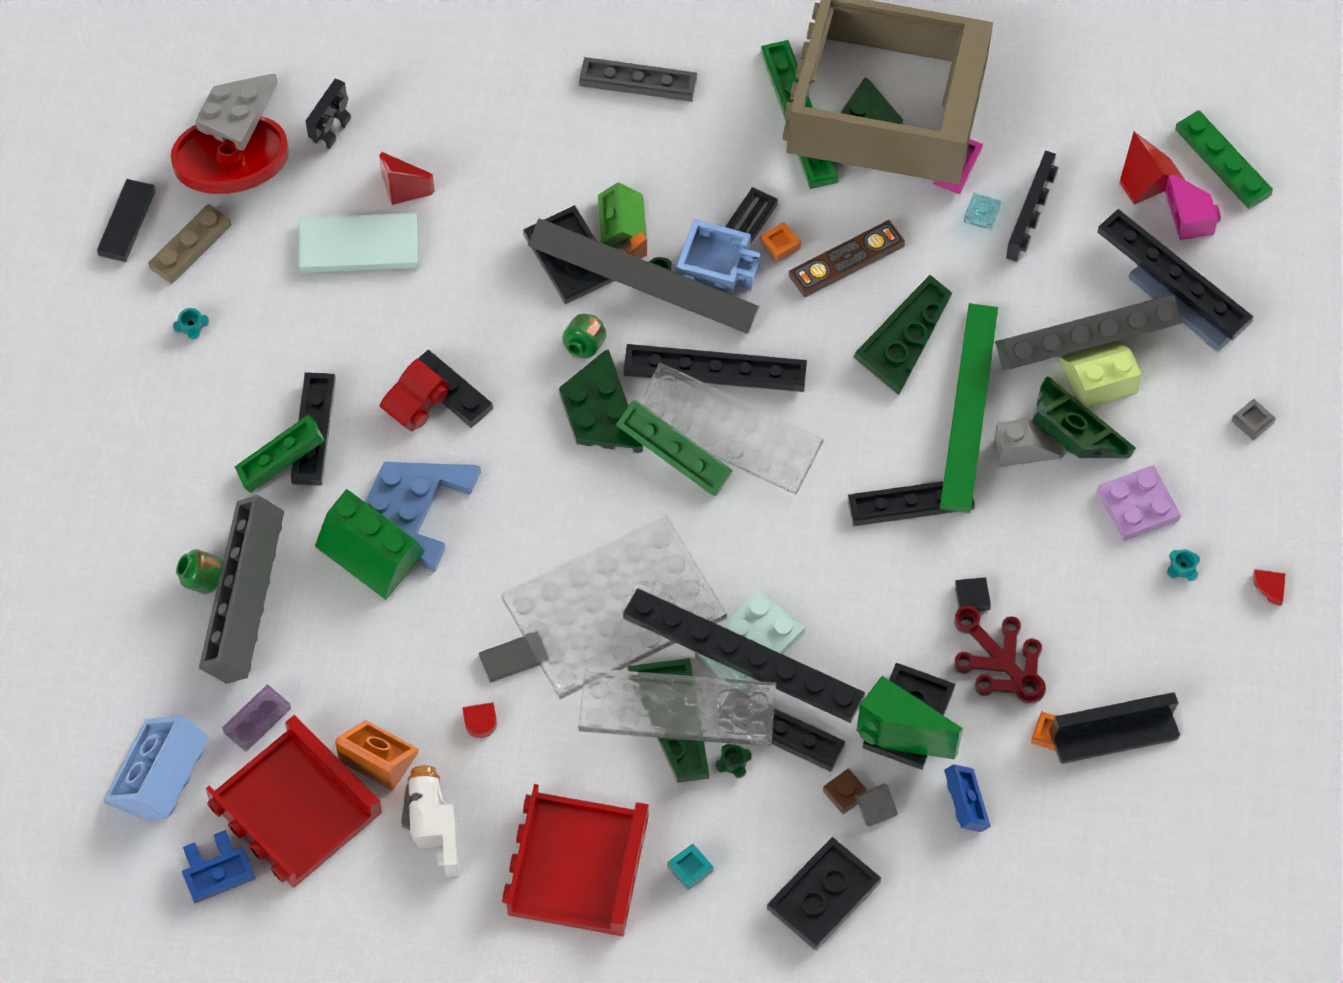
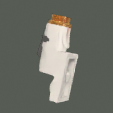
(429, 819)

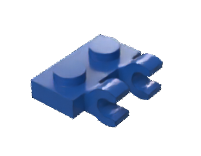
(219, 873)

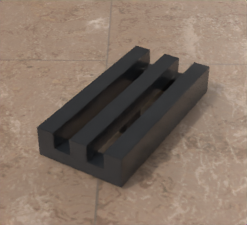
(761, 220)

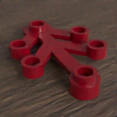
(1001, 659)

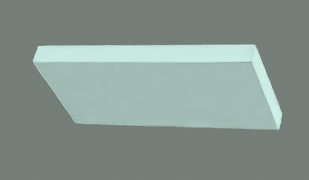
(358, 242)

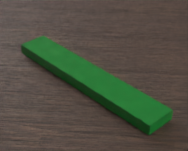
(782, 72)

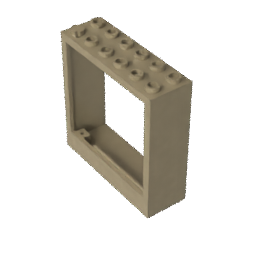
(882, 143)

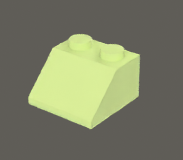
(1102, 373)

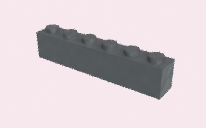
(1088, 332)
(242, 589)

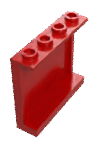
(295, 804)
(576, 862)

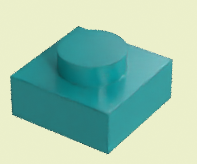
(690, 866)

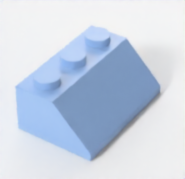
(157, 767)

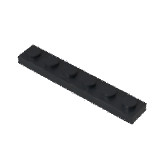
(1175, 274)
(718, 367)

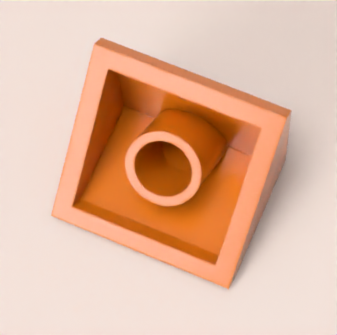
(375, 753)

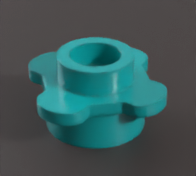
(187, 316)
(1183, 557)

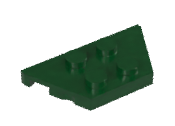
(870, 104)
(595, 405)
(1077, 426)

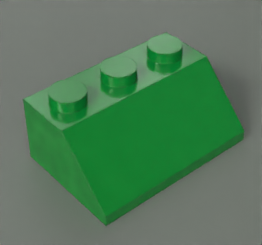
(367, 544)

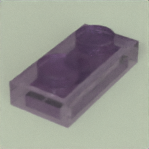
(256, 718)

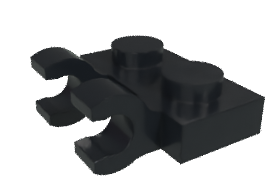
(330, 106)

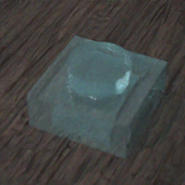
(982, 211)

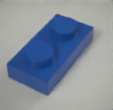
(967, 798)

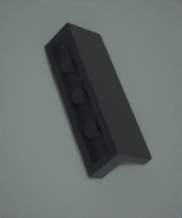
(1115, 728)

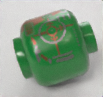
(585, 334)
(199, 571)

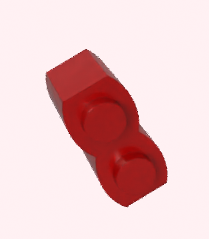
(414, 395)

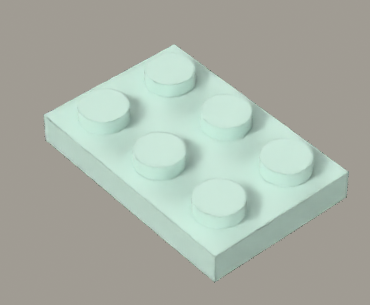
(762, 622)

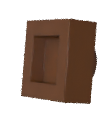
(843, 790)

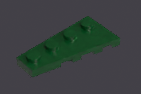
(901, 339)
(684, 757)

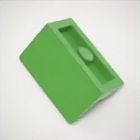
(620, 214)

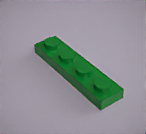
(1224, 159)
(674, 447)

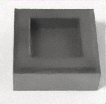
(1253, 419)
(876, 804)

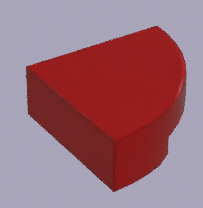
(1270, 585)

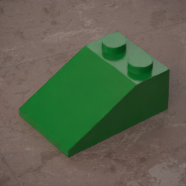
(905, 723)

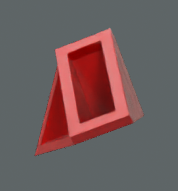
(1145, 170)
(404, 180)

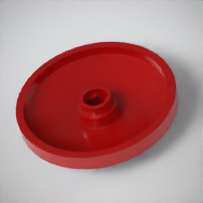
(222, 169)

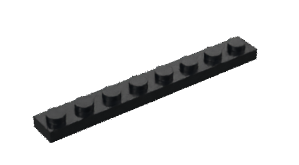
(743, 655)

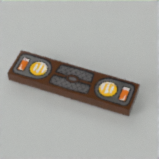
(846, 258)

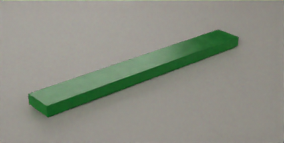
(969, 408)

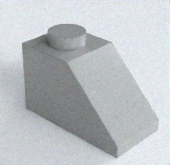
(1023, 443)

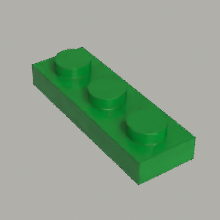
(279, 453)

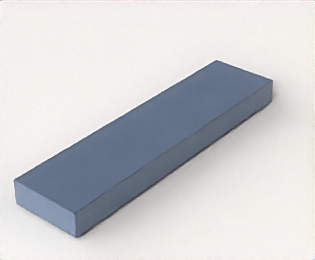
(1188, 316)

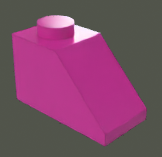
(1191, 209)

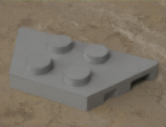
(235, 109)

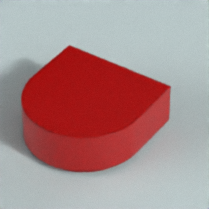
(480, 719)

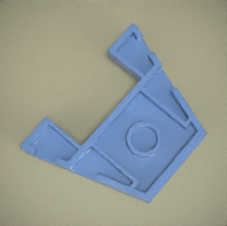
(406, 492)

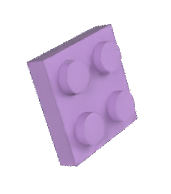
(1138, 502)

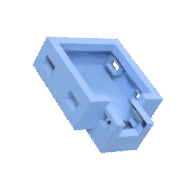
(719, 257)

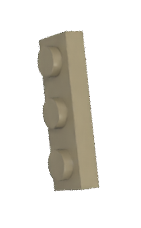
(189, 244)

